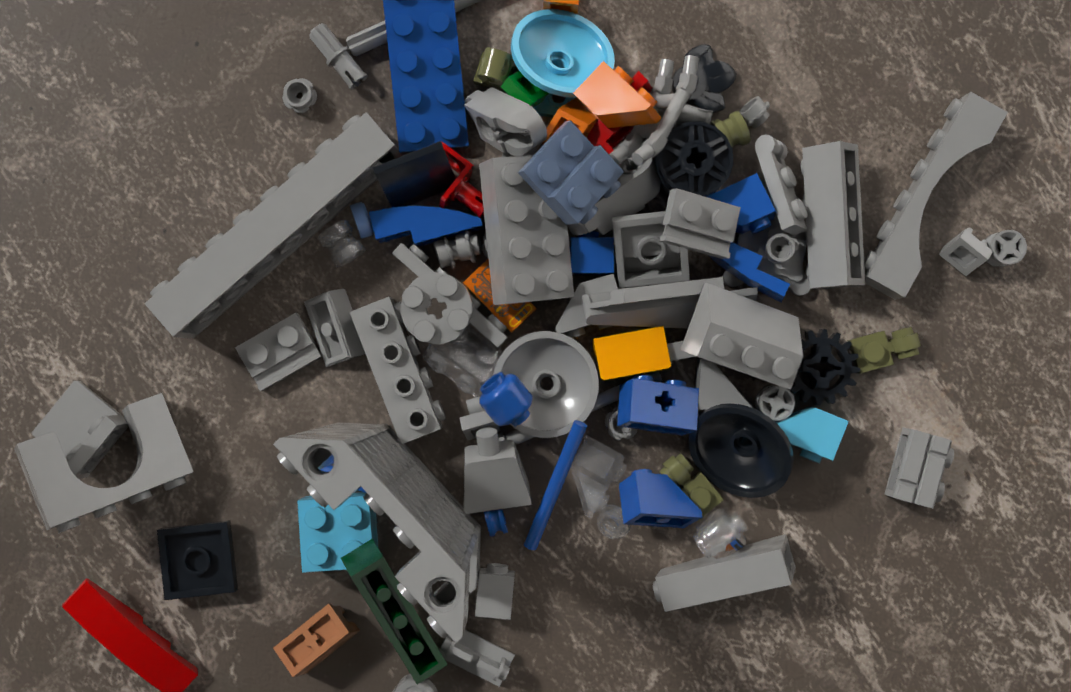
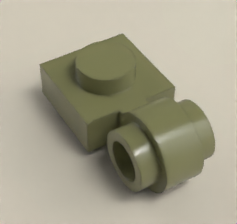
(875, 350)
(696, 488)

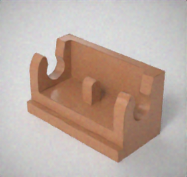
(315, 640)

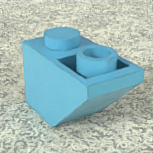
(814, 432)

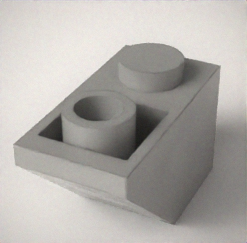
(573, 319)

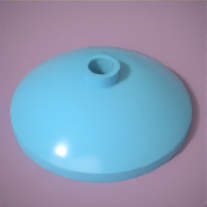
(559, 50)

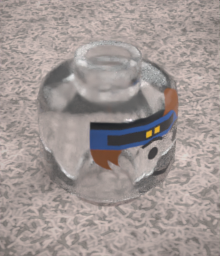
(720, 533)

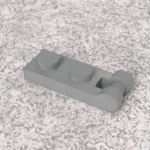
(780, 184)

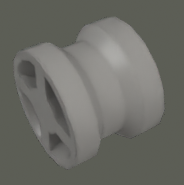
(1012, 248)
(781, 404)

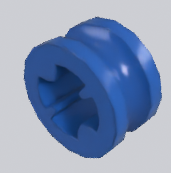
(495, 521)

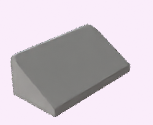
(334, 327)

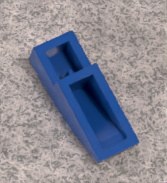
(421, 222)

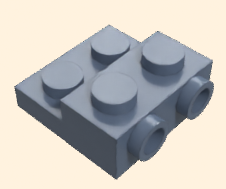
(572, 174)

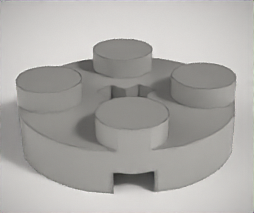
(425, 325)

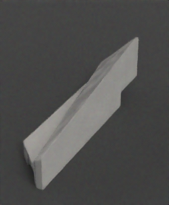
(651, 305)

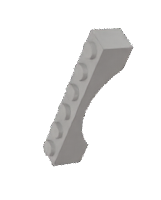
(897, 258)

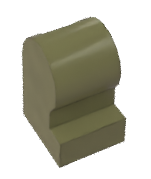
(494, 68)

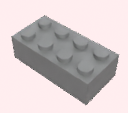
(523, 237)

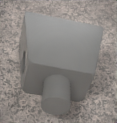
(493, 474)

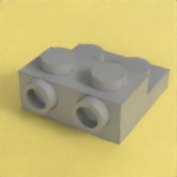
(640, 254)

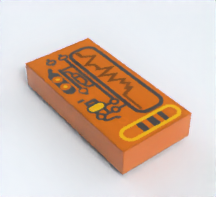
(509, 314)

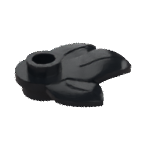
(712, 79)

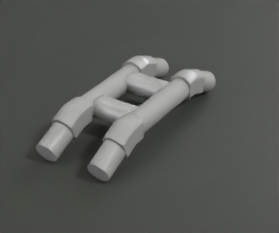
(673, 103)

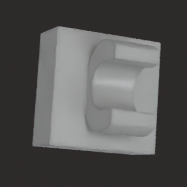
(966, 252)
(476, 420)

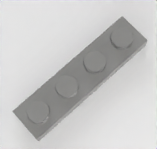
(489, 327)

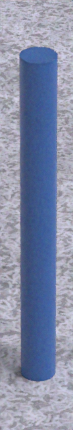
(555, 484)

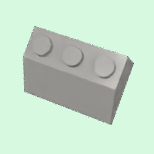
(745, 336)

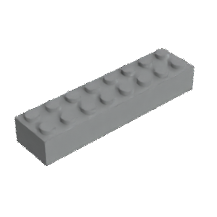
(272, 229)

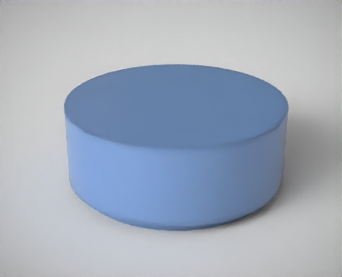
(362, 220)

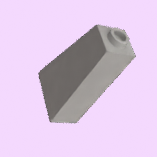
(706, 580)

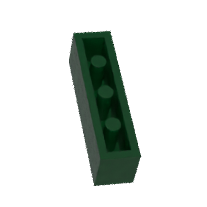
(393, 611)

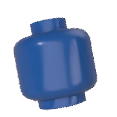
(505, 399)

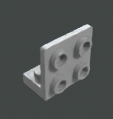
(84, 427)

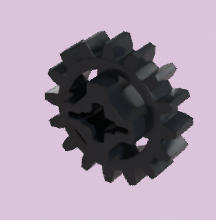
(818, 380)

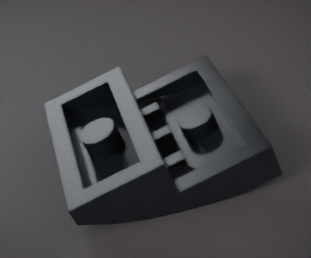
(415, 175)

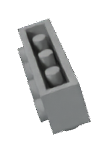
(833, 215)
(397, 370)

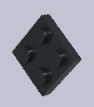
(197, 560)

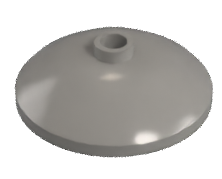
(573, 375)

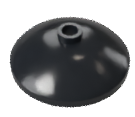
(736, 463)

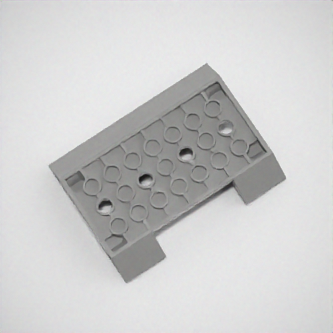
(413, 500)

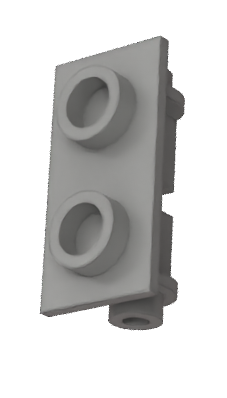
(478, 657)

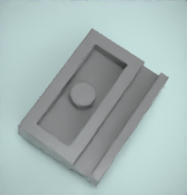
(699, 223)
(279, 352)

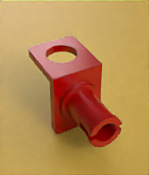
(461, 188)

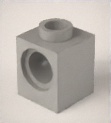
(495, 592)

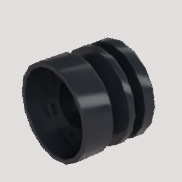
(703, 142)

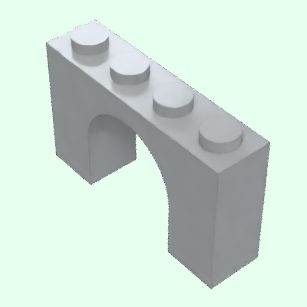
(65, 498)

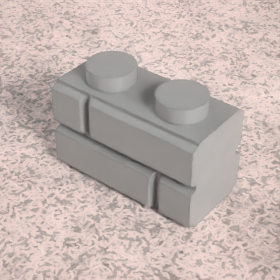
(919, 468)

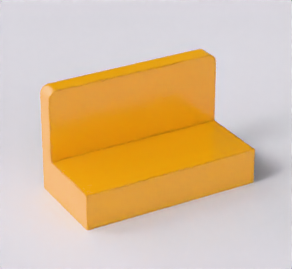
(631, 353)

